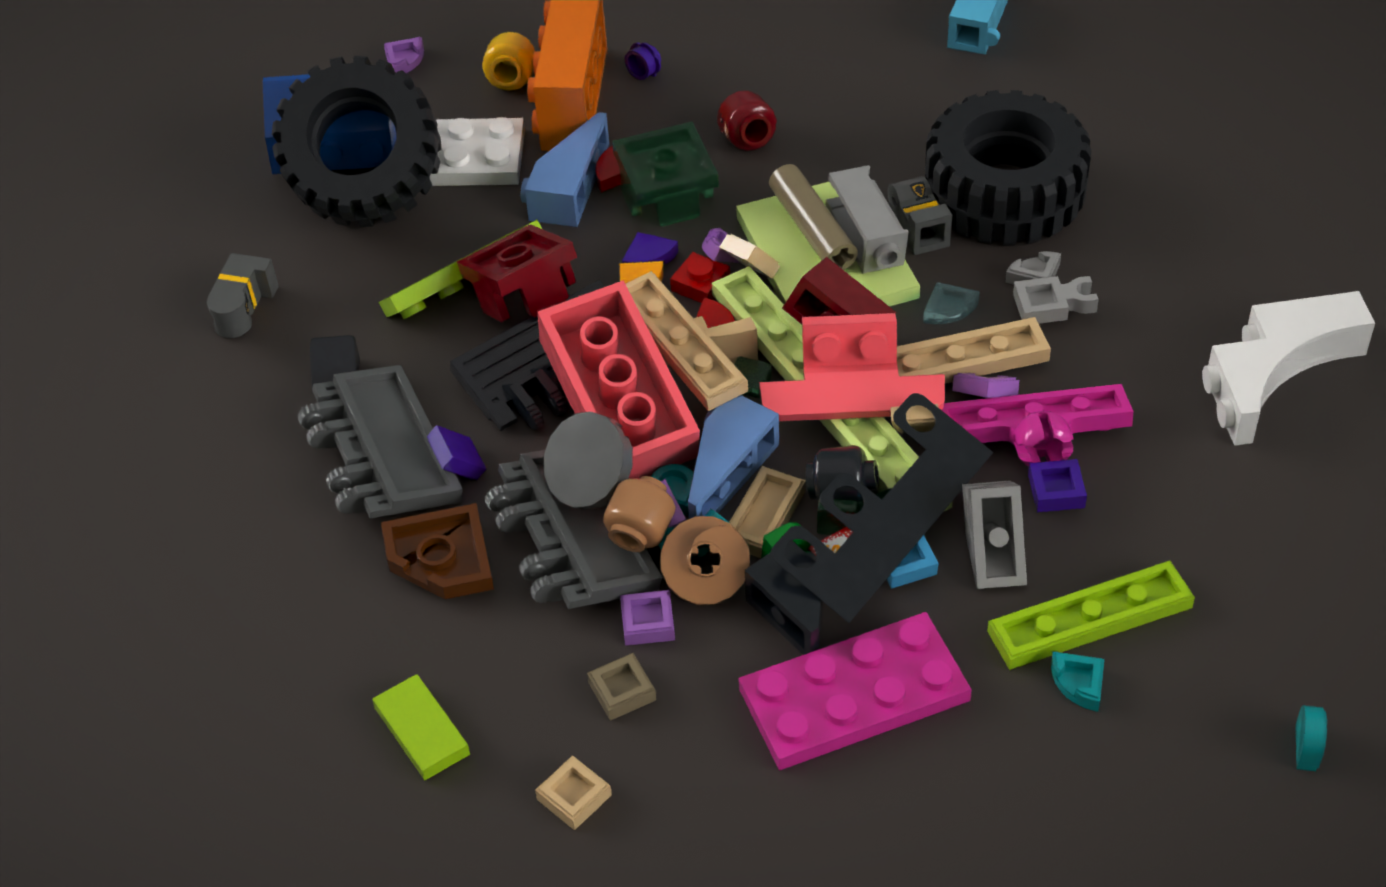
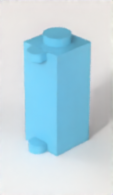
(974, 25)

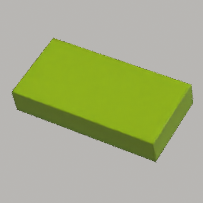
(421, 727)

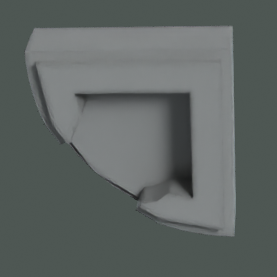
(1034, 268)

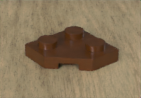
(440, 551)

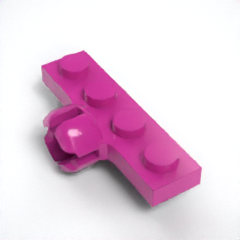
(1045, 420)

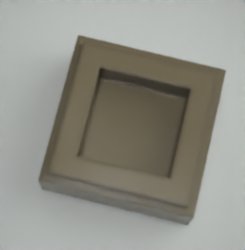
(621, 686)

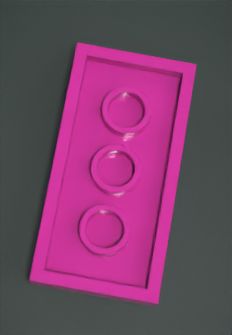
(853, 690)

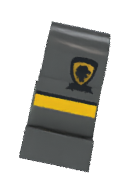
(918, 209)
(239, 292)

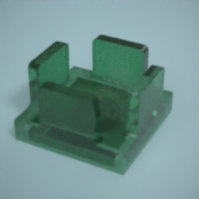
(666, 169)

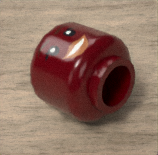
(746, 120)

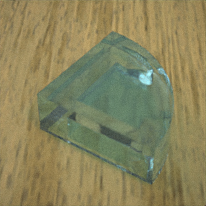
(950, 304)

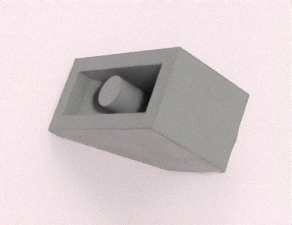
(995, 533)

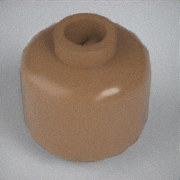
(639, 513)

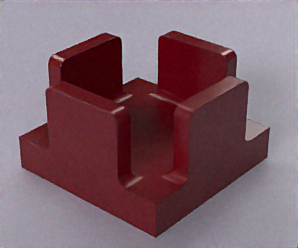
(525, 261)

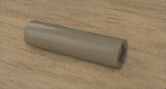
(812, 216)

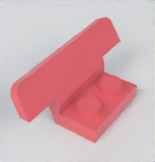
(848, 372)

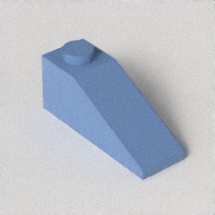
(566, 175)
(731, 449)

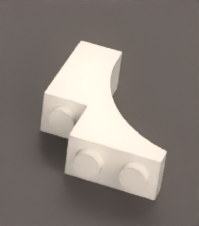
(1278, 345)

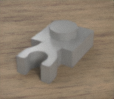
(1051, 300)

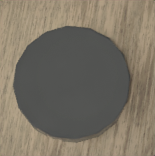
(587, 460)

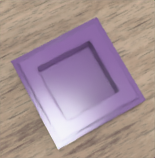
(647, 617)

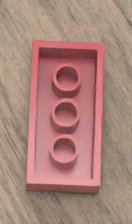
(616, 370)

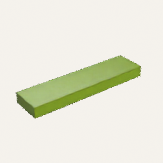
(1090, 614)

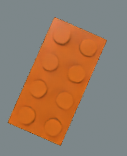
(567, 68)

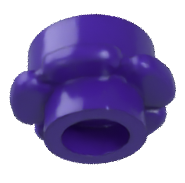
(643, 60)

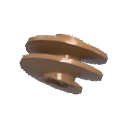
(722, 541)

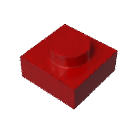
(696, 277)

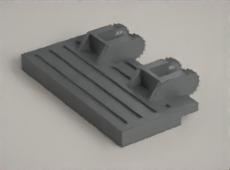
(382, 441)
(574, 546)

